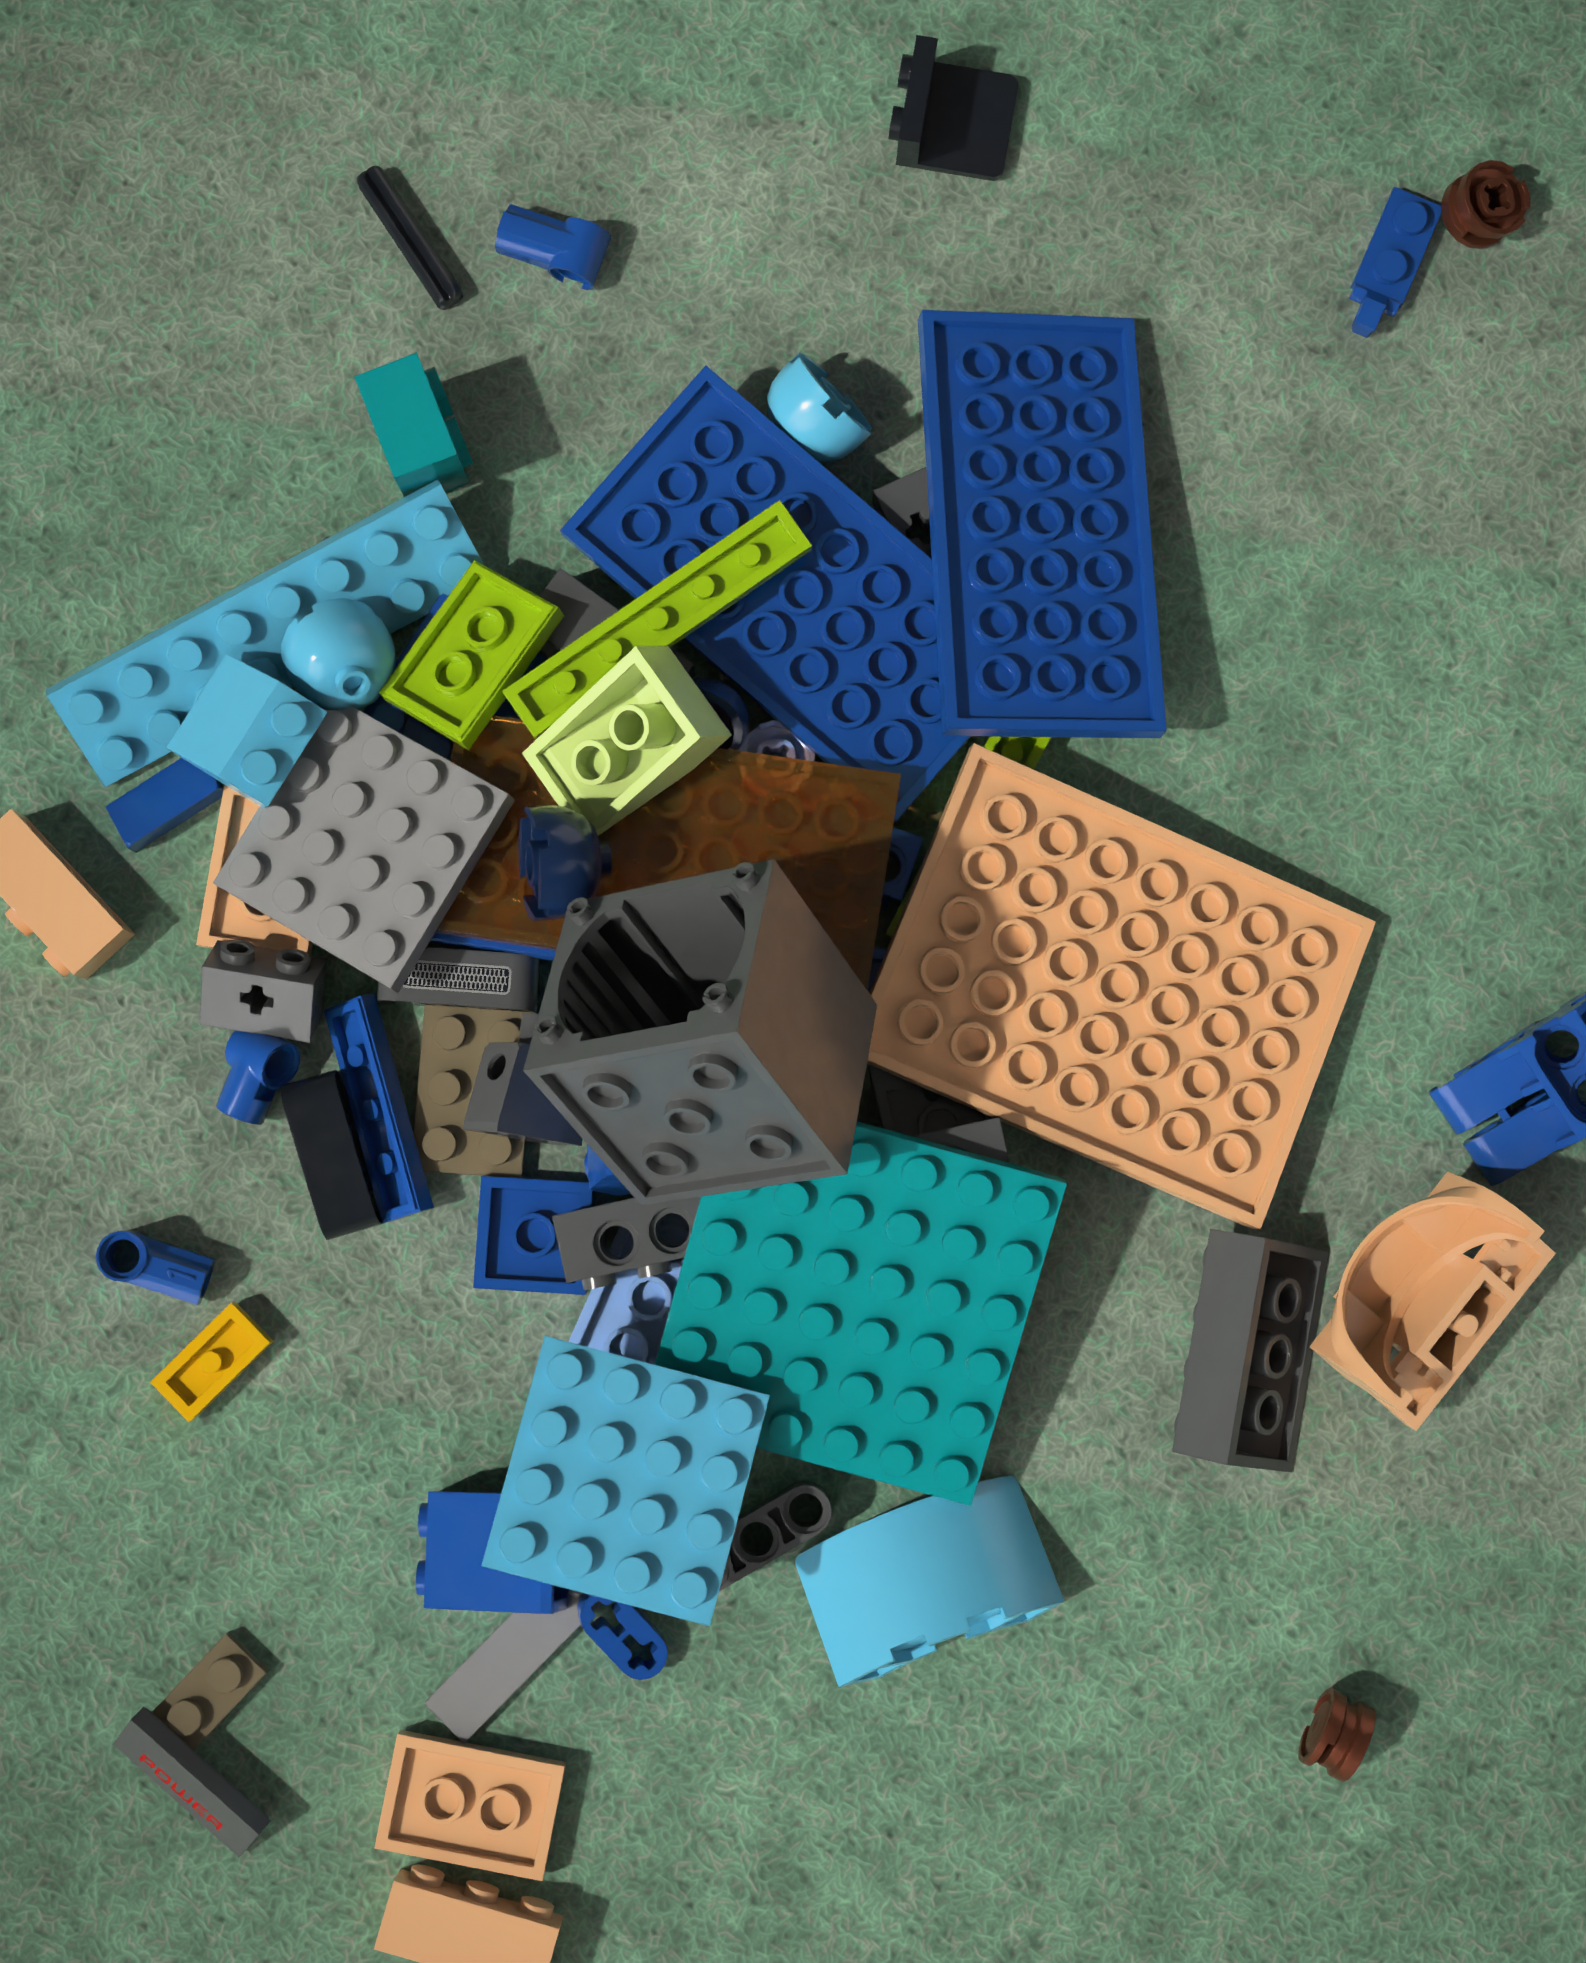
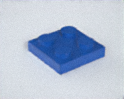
(518, 1235)

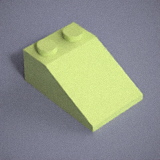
(627, 738)

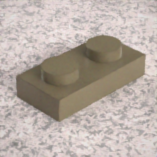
(210, 1690)

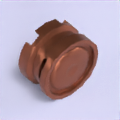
(1485, 204)
(1337, 1735)

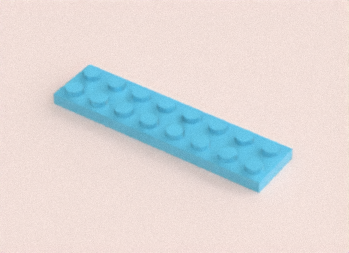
(139, 696)

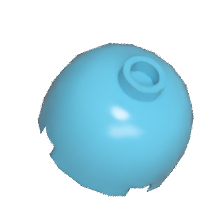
(815, 411)
(339, 654)

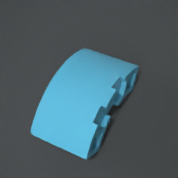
(925, 1577)

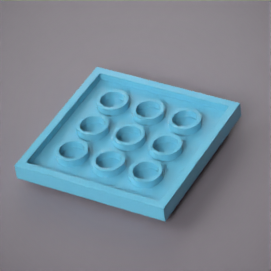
(626, 1481)

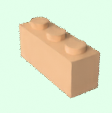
(55, 901)
(467, 1924)

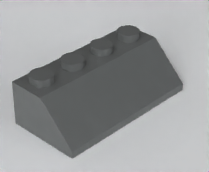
(1250, 1351)

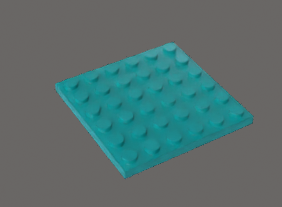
(870, 1306)

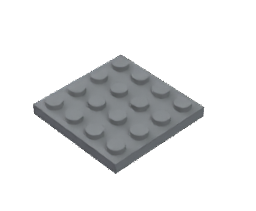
(365, 844)

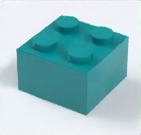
(410, 424)

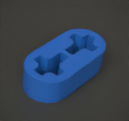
(613, 1640)

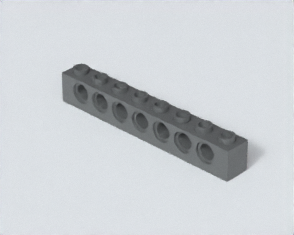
(584, 1231)

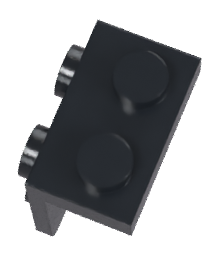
(952, 116)

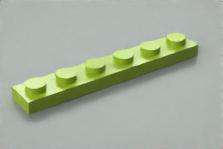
(661, 614)

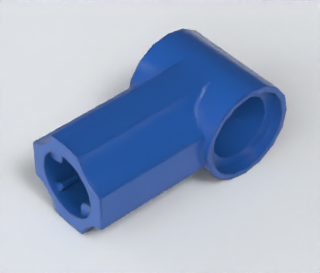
(563, 248)
(160, 1266)

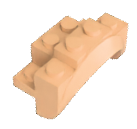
(1428, 1298)

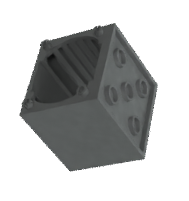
(704, 1035)

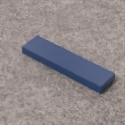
(378, 1108)

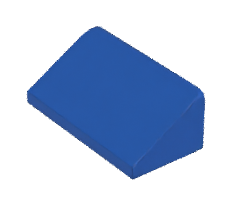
(163, 803)

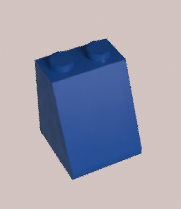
(452, 1574)

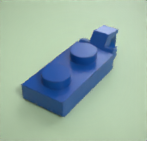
(1392, 258)

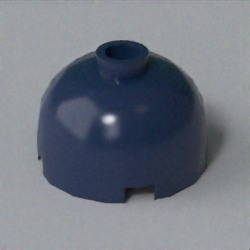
(560, 859)

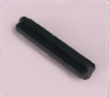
(409, 237)

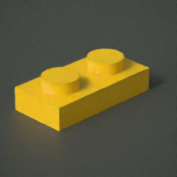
(212, 1361)

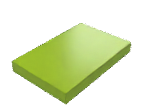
(471, 654)

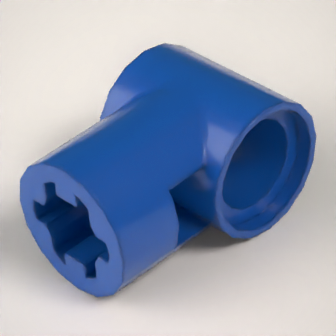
(257, 1070)

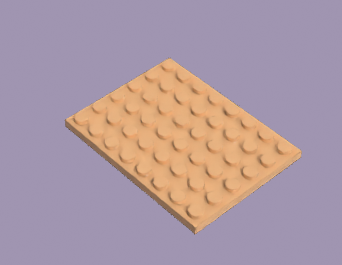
(1114, 987)

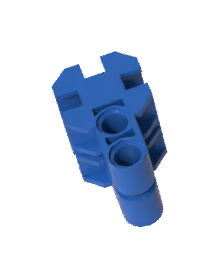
(1507, 1074)

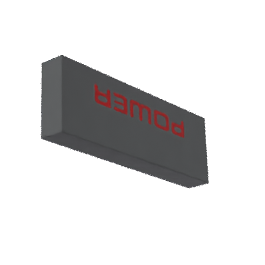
(191, 1781)

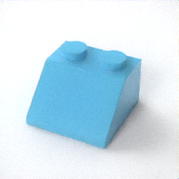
(247, 730)

